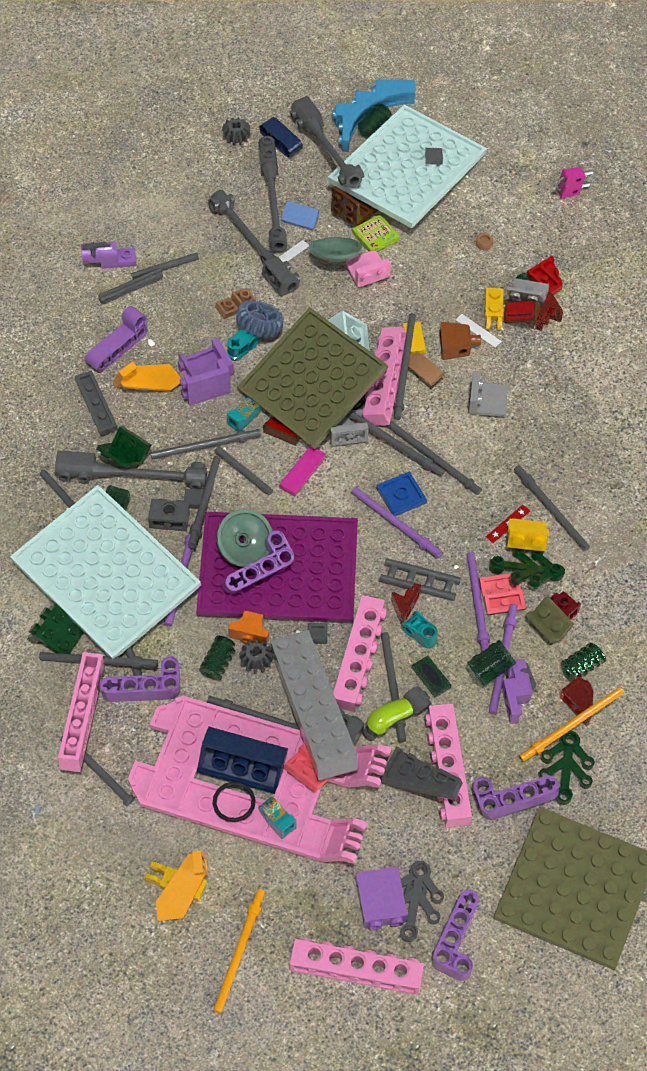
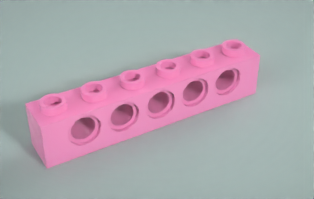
(382, 393)
(368, 608)
(81, 712)
(445, 716)
(365, 975)

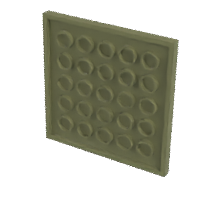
(312, 377)
(575, 888)

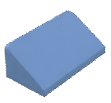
(300, 215)

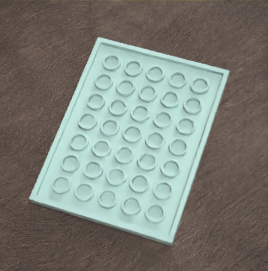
(396, 169)
(105, 572)

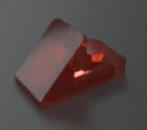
(550, 310)
(404, 604)

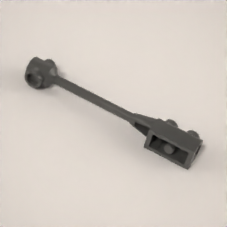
(311, 119)
(269, 169)
(274, 270)
(84, 466)

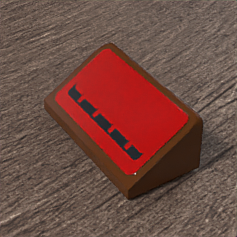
(521, 311)
(278, 430)

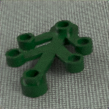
(528, 567)
(568, 764)

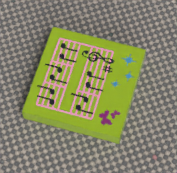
(375, 234)

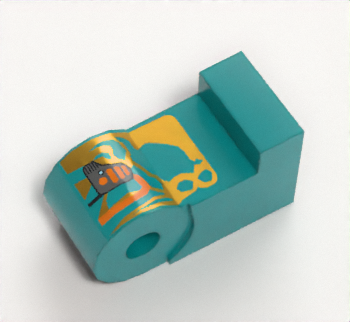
(243, 414)
(277, 817)

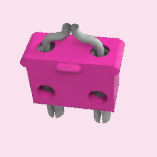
(572, 181)

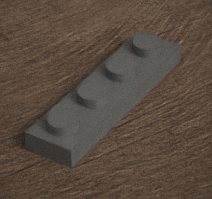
(96, 403)

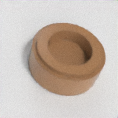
(484, 241)

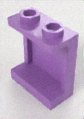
(205, 360)
(206, 385)
(381, 898)

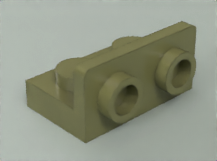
(550, 620)

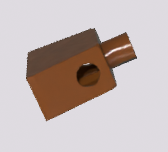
(456, 340)

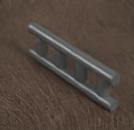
(412, 571)

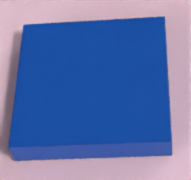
(401, 494)

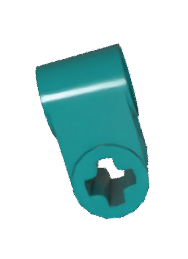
(241, 344)
(418, 627)

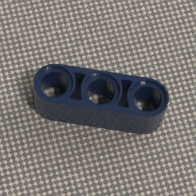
(284, 139)

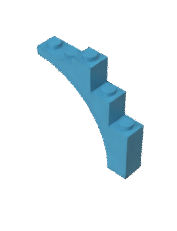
(385, 92)

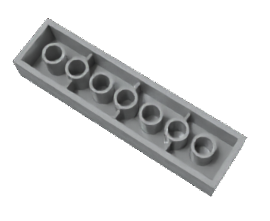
(314, 705)

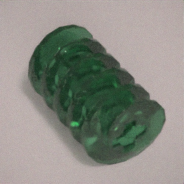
(374, 120)
(217, 658)
(582, 660)

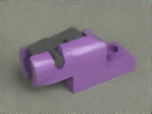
(108, 254)
(517, 689)

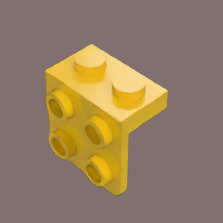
(527, 534)

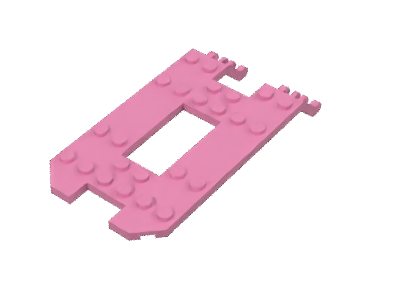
(174, 791)

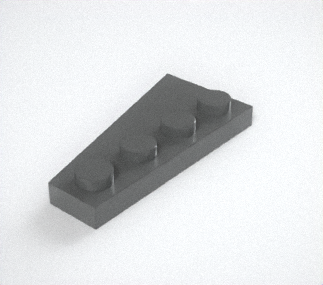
(415, 775)

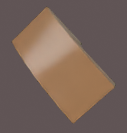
(229, 306)
(424, 369)

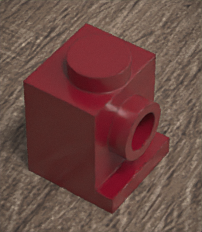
(566, 604)

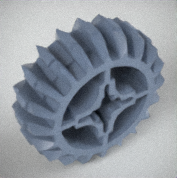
(259, 318)

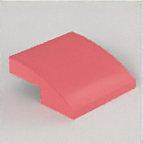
(500, 593)
(302, 769)

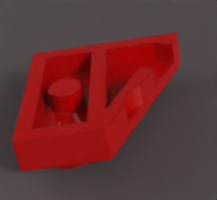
(546, 273)

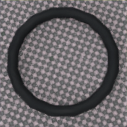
(230, 819)

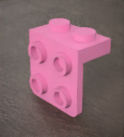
(368, 268)

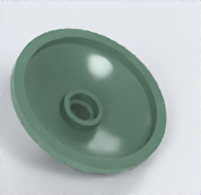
(335, 249)
(252, 528)

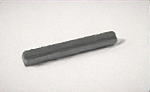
(130, 286)

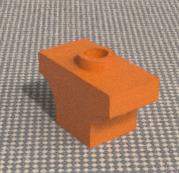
(249, 628)

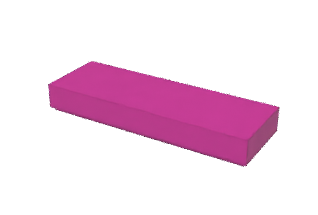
(302, 471)

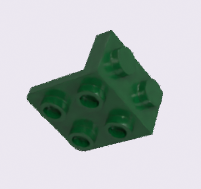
(126, 448)
(55, 630)

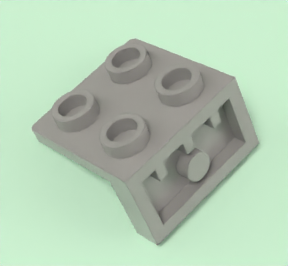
(528, 290)
(487, 397)
(349, 431)

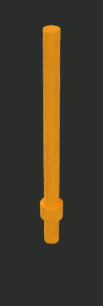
(539, 746)
(253, 911)

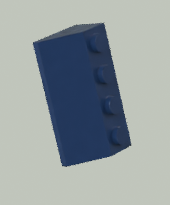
(241, 759)

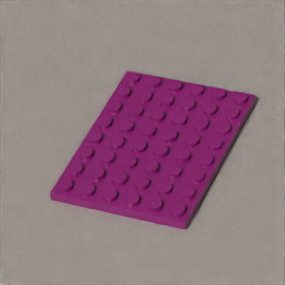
(311, 588)

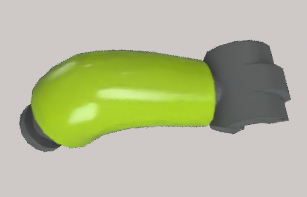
(387, 714)

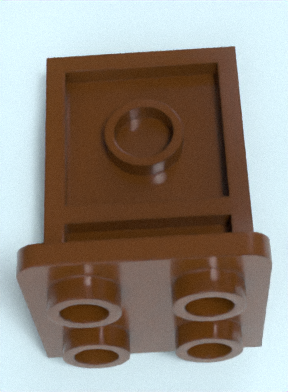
(350, 208)

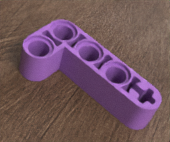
(119, 341)
(257, 567)
(140, 684)
(517, 793)
(458, 932)

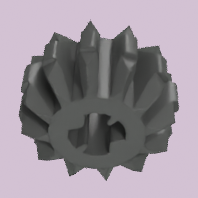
(236, 130)
(249, 652)

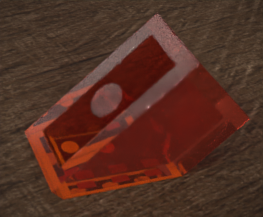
(578, 697)

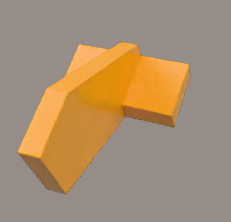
(148, 377)
(182, 888)

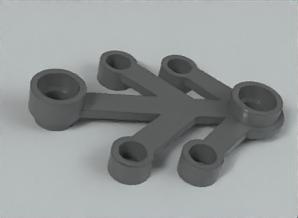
(417, 897)

